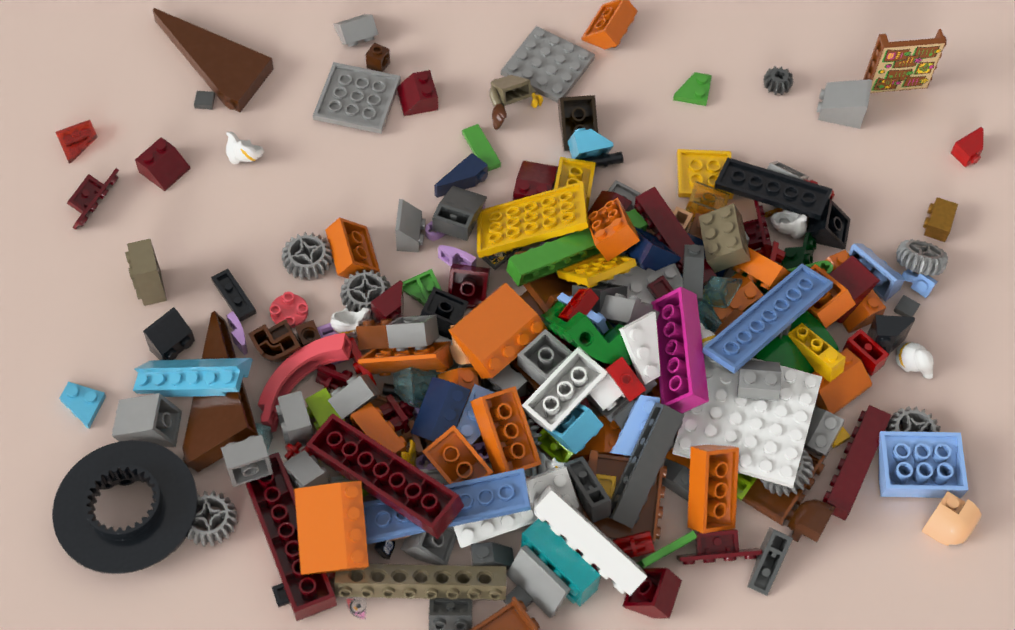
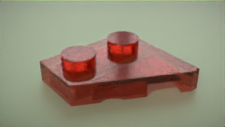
(76, 139)

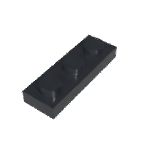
(233, 295)

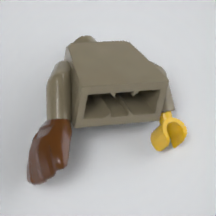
(508, 91)

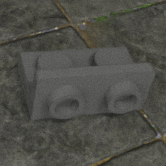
(450, 614)

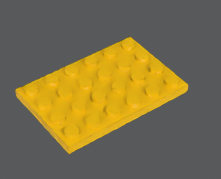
(532, 219)

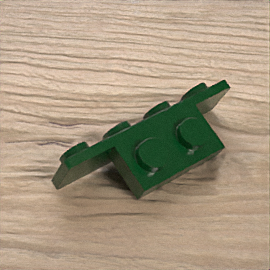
(800, 255)

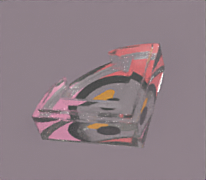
(357, 606)

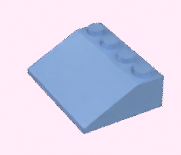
(921, 464)

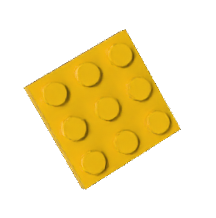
(699, 166)
(596, 269)

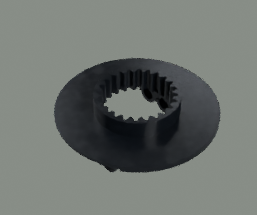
(147, 542)

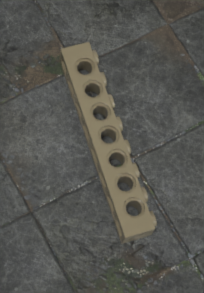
(423, 582)

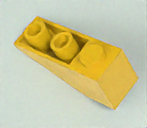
(818, 353)

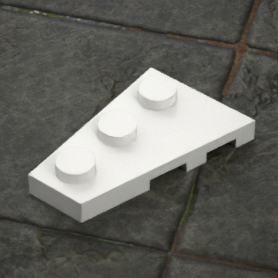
(642, 346)

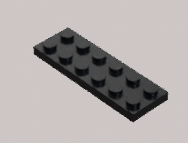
(773, 188)

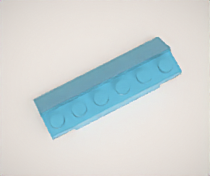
(192, 377)

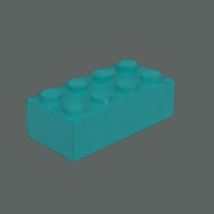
(562, 560)

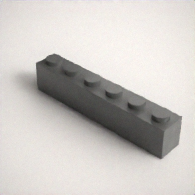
(645, 464)

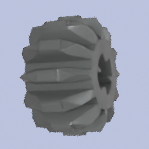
(778, 80)

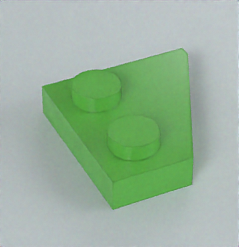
(694, 90)
(421, 286)

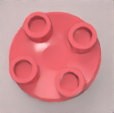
(289, 307)

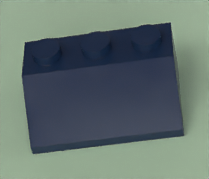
(651, 252)
(440, 409)

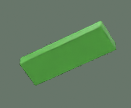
(481, 147)
(667, 549)

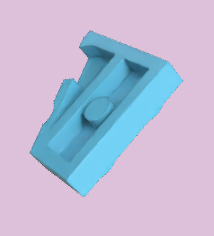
(82, 402)

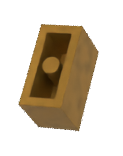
(940, 219)

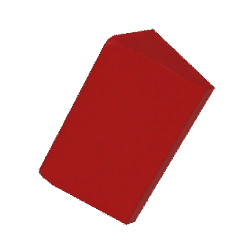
(581, 302)

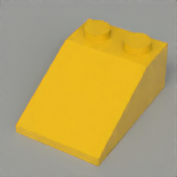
(575, 171)

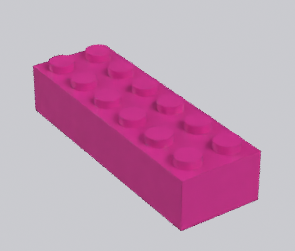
(680, 351)

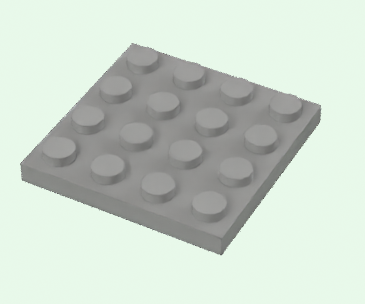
(549, 63)
(357, 97)

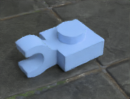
(921, 283)

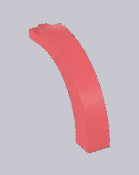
(296, 367)

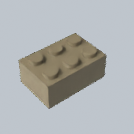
(724, 238)
(145, 272)

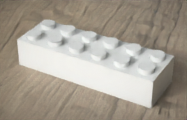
(488, 528)
(592, 542)

